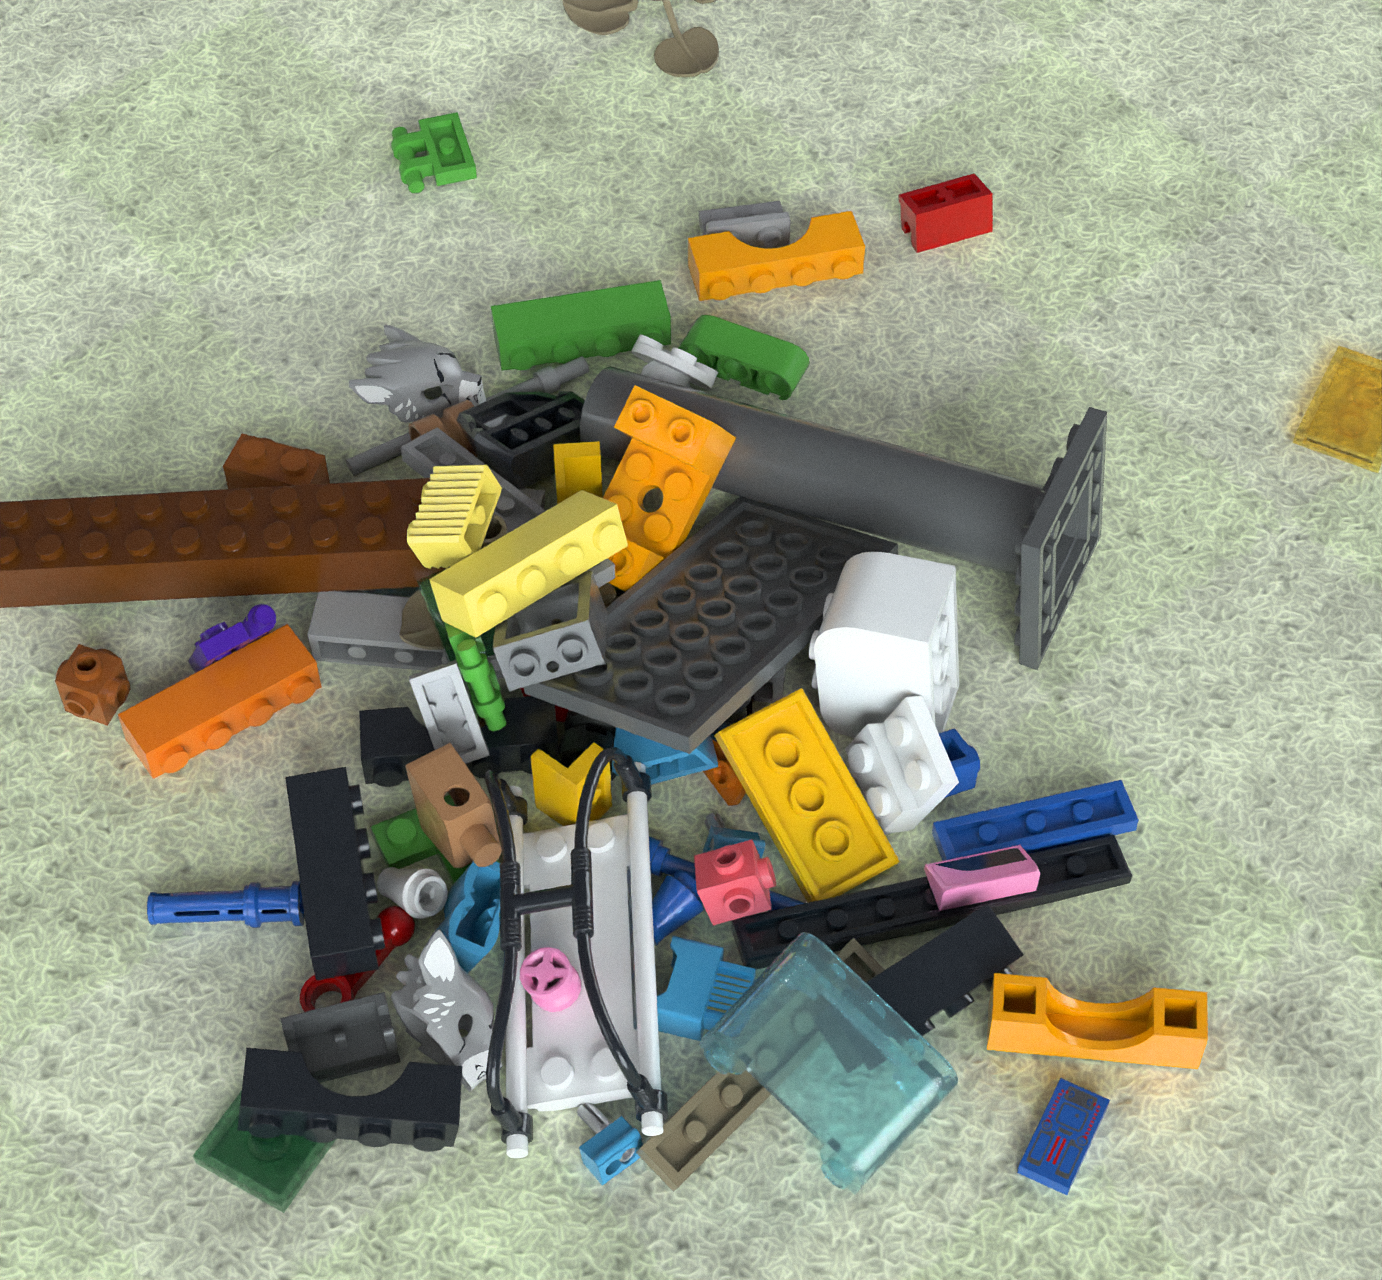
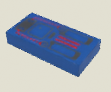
(1063, 1136)

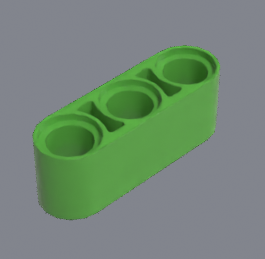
(746, 355)

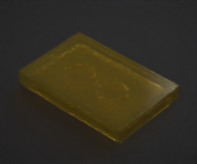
(1347, 411)

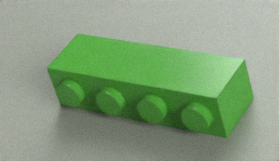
(579, 325)

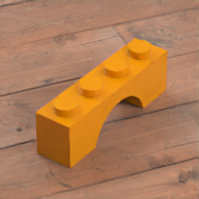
(728, 267)
(1153, 1029)

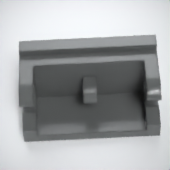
(343, 1037)

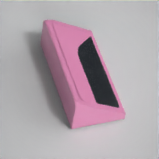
(982, 877)

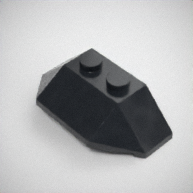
(519, 430)

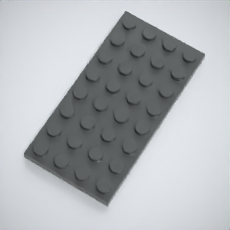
(711, 623)

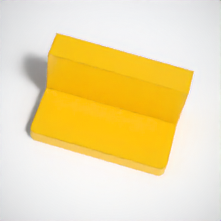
(577, 469)
(560, 788)

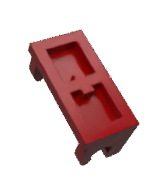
(947, 212)

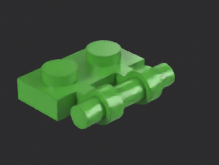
(446, 152)
(479, 677)

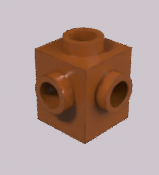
(92, 684)

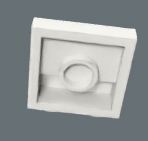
(901, 766)

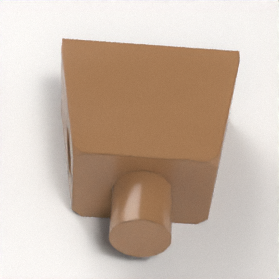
(460, 831)

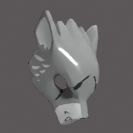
(407, 369)
(441, 1001)

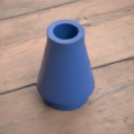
(674, 904)

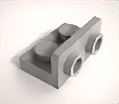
(753, 224)

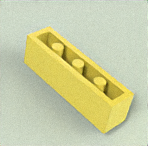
(528, 563)

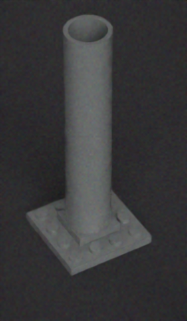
(901, 493)

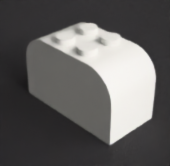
(887, 639)

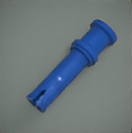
(250, 905)

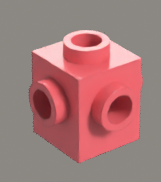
(734, 882)

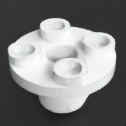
(672, 366)

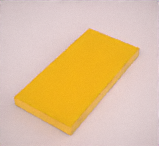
(806, 798)

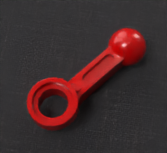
(397, 930)

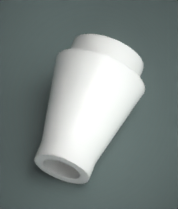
(414, 890)

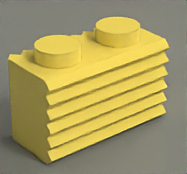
(453, 514)

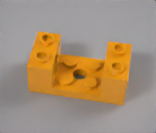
(666, 452)

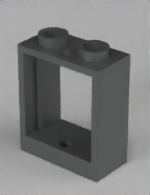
(533, 638)

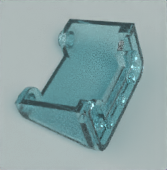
(832, 1058)

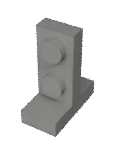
(449, 710)

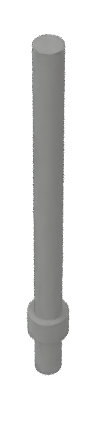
(544, 380)

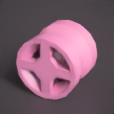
(542, 968)

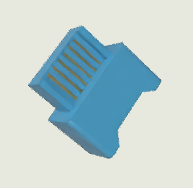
(699, 988)

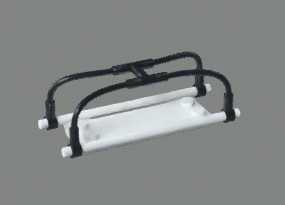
(595, 907)

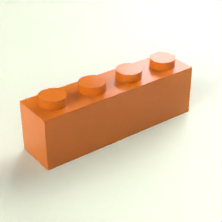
(220, 701)

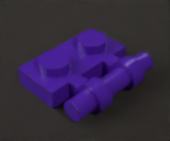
(222, 641)

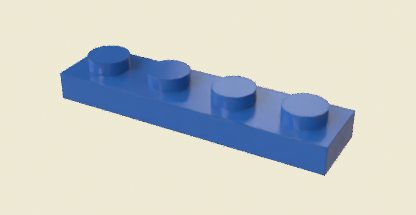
(1039, 822)

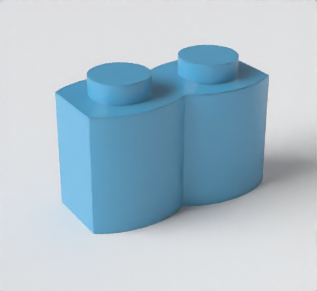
(473, 914)

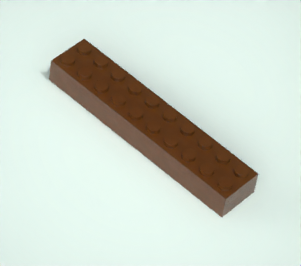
(210, 543)

